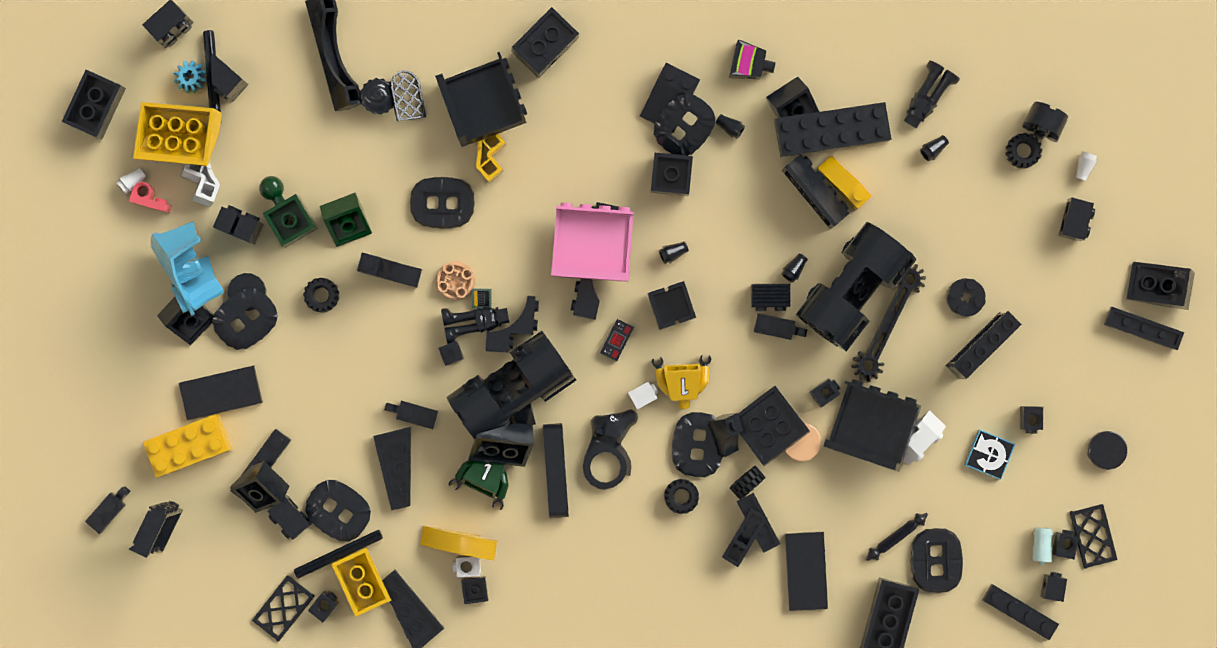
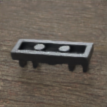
(766, 538)

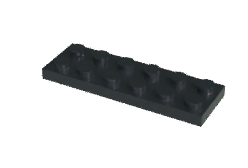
(832, 129)

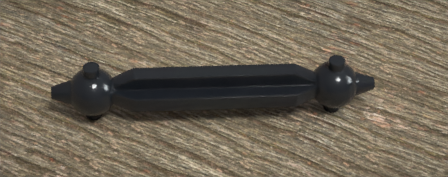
(897, 536)

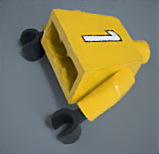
(682, 381)

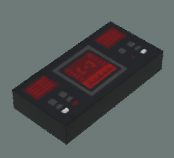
(617, 340)

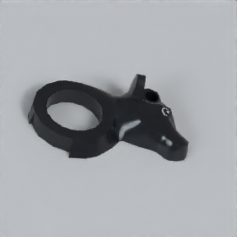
(607, 436)

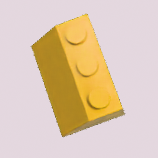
(361, 582)

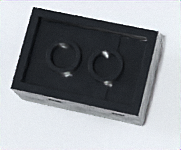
(545, 42)

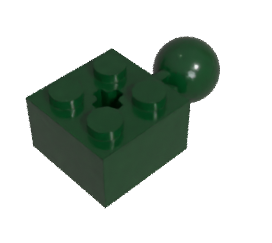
(277, 217)

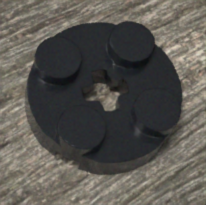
(956, 292)

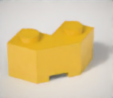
(485, 162)

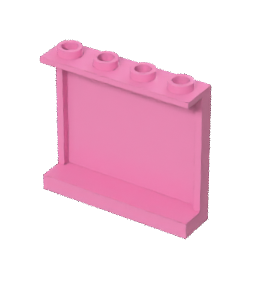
(592, 242)

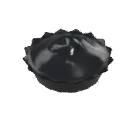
(377, 96)

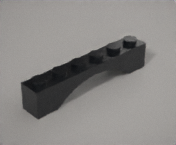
(342, 88)
(587, 302)

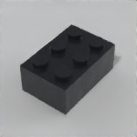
(93, 104)

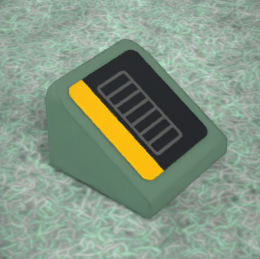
(481, 298)

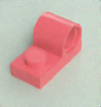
(158, 204)

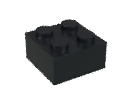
(474, 590)

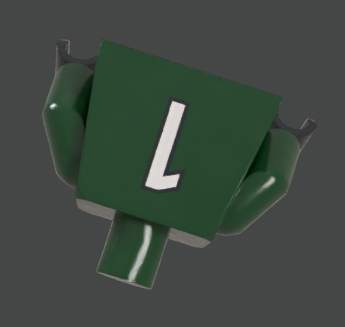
(485, 478)

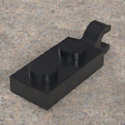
(777, 327)
(413, 414)
(107, 510)

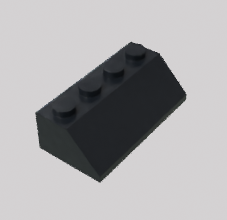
(815, 191)

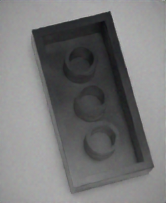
(890, 615)

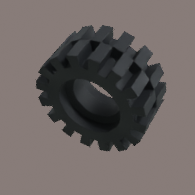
(1034, 145)
(321, 283)
(747, 482)
(693, 496)

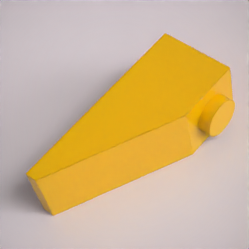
(844, 183)

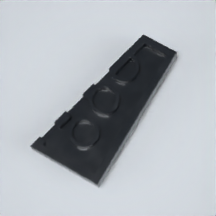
(395, 462)
(415, 617)

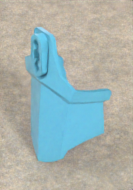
(190, 281)

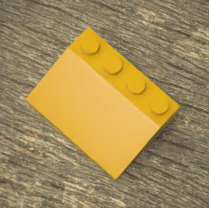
(176, 133)

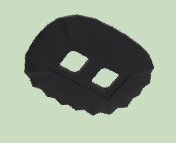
(673, 116)
(442, 188)
(254, 329)
(684, 443)
(329, 521)
(922, 560)

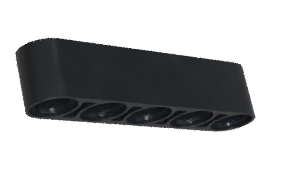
(555, 470)

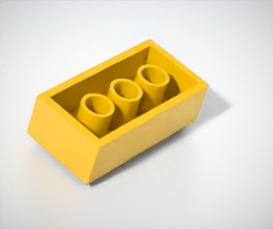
(187, 445)

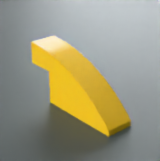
(459, 542)

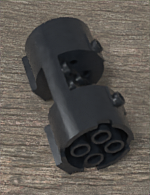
(873, 261)
(533, 373)

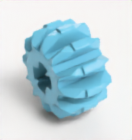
(192, 83)

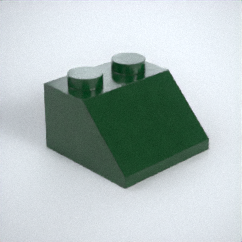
(345, 219)

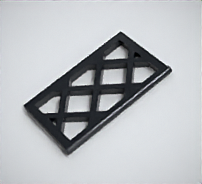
(1108, 542)
(267, 608)

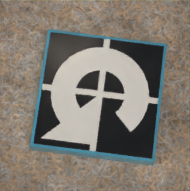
(990, 454)

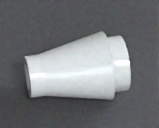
(1085, 165)
(128, 181)

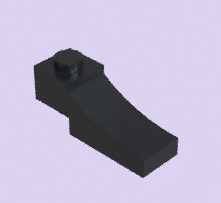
(744, 537)

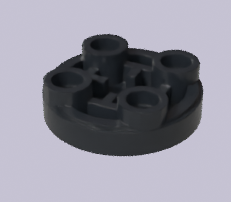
(1107, 450)

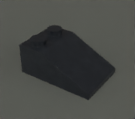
(668, 86)
(1161, 285)
(504, 445)

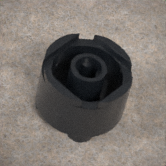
(1045, 121)

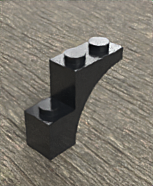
(501, 341)

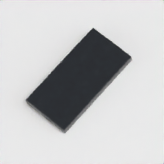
(220, 392)
(806, 571)

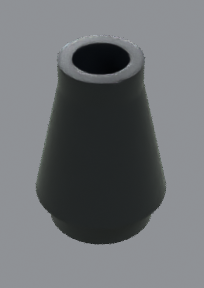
(731, 126)
(934, 148)
(672, 252)
(794, 268)

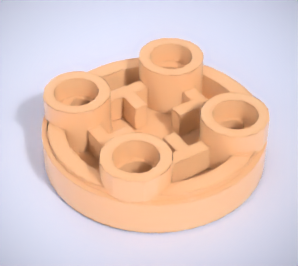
(455, 280)
(806, 447)

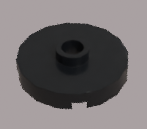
(244, 281)

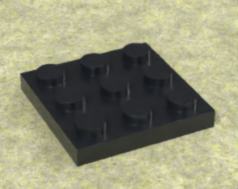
(771, 426)

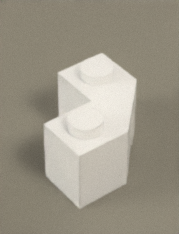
(207, 183)
(926, 431)

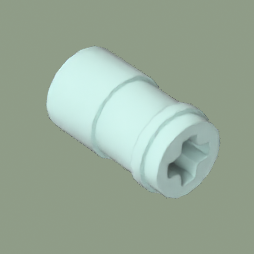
(1042, 545)

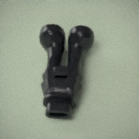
(923, 105)
(486, 320)

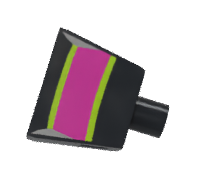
(749, 62)

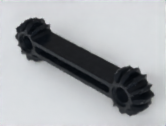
(887, 325)

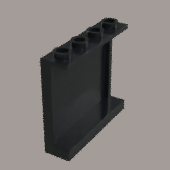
(482, 101)
(874, 425)

